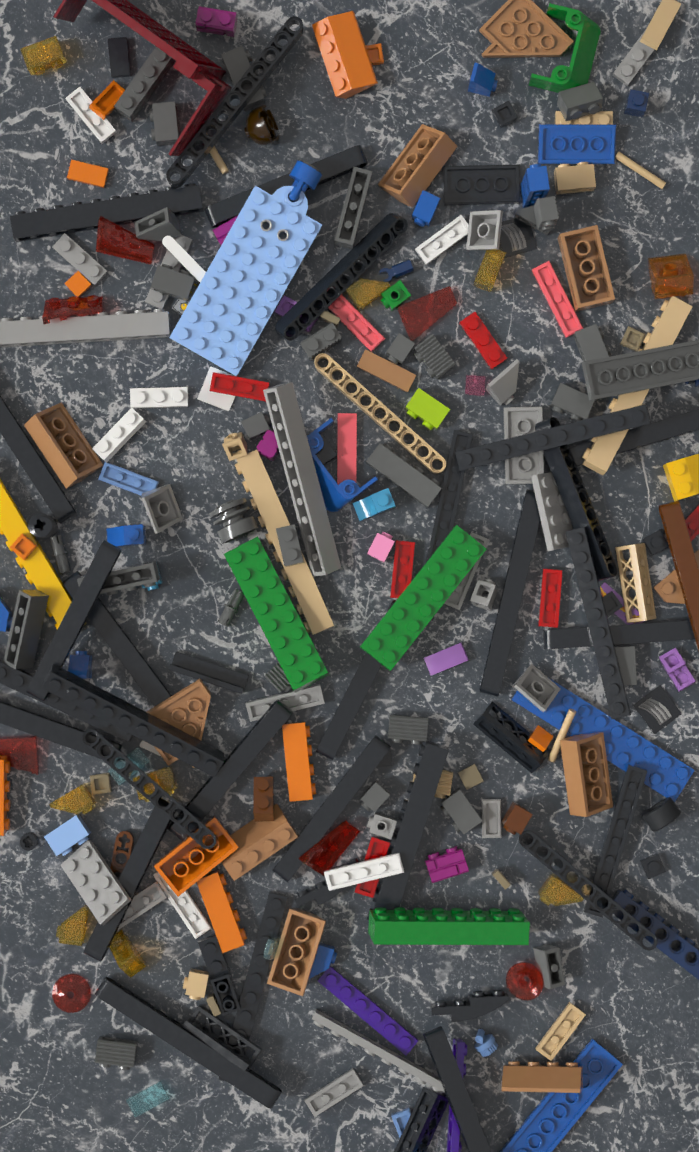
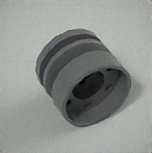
(233, 520)

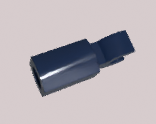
(397, 270)

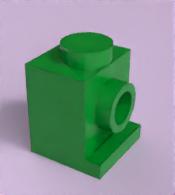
(403, 296)

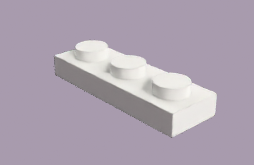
(80, 103)
(443, 240)
(159, 397)
(119, 435)

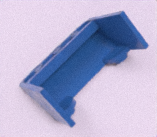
(334, 495)

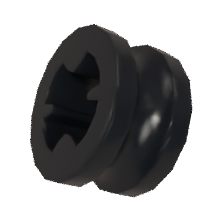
(23, 844)

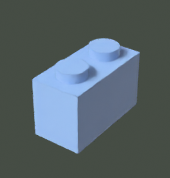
(67, 835)

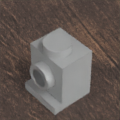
(482, 587)
(390, 824)

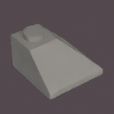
(484, 230)
(505, 384)

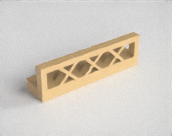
(640, 582)

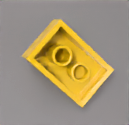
(683, 477)

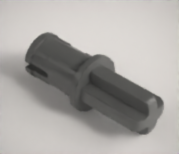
(59, 554)
(231, 607)

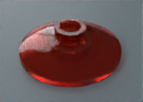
(75, 984)
(519, 987)

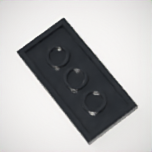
(481, 184)

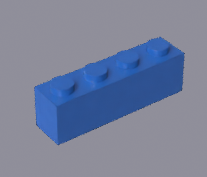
(534, 184)

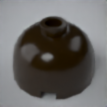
(261, 126)

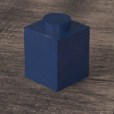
(636, 103)

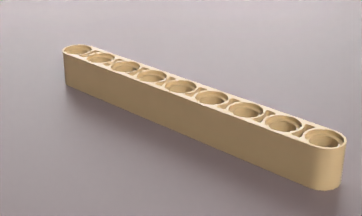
(375, 404)

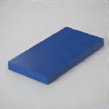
(576, 143)

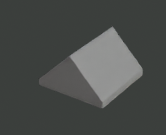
(161, 508)
(536, 688)

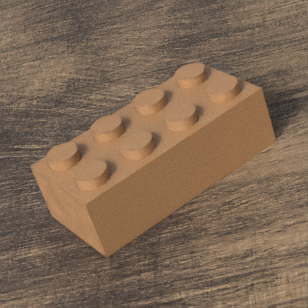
(586, 268)

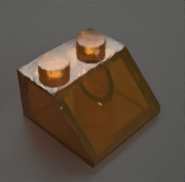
(670, 276)

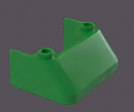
(583, 53)

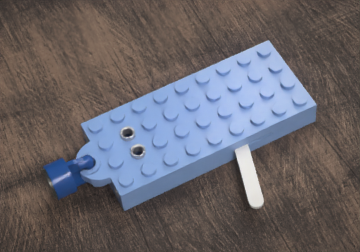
(247, 272)

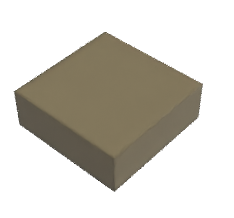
(330, 318)
(632, 339)
(470, 776)
(100, 783)
(501, 878)
(213, 1004)

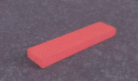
(557, 299)
(356, 323)
(346, 447)

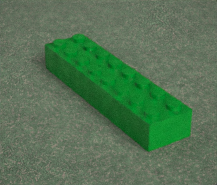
(423, 598)
(276, 614)
(448, 927)

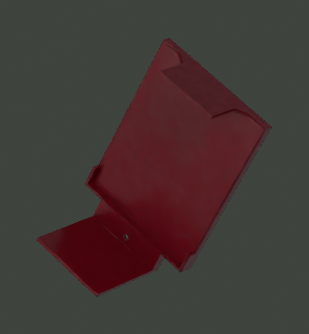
(188, 59)

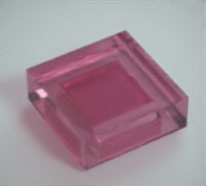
(475, 385)

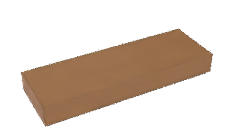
(386, 370)

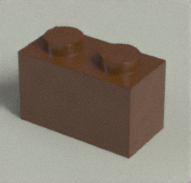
(263, 799)
(516, 819)

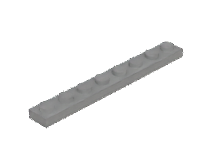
(372, 1048)

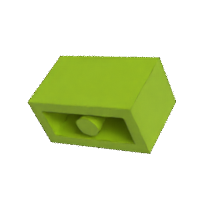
(426, 409)

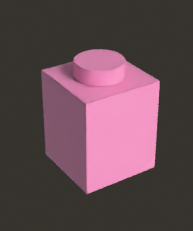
(381, 546)

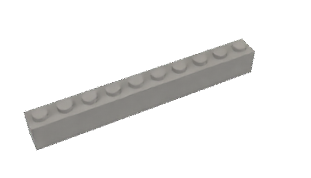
(85, 328)
(302, 479)

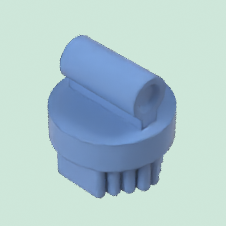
(485, 1044)

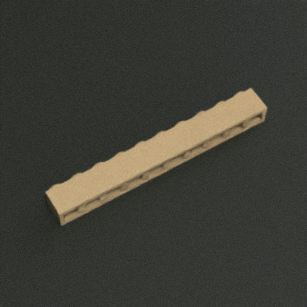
(664, 334)
(273, 517)

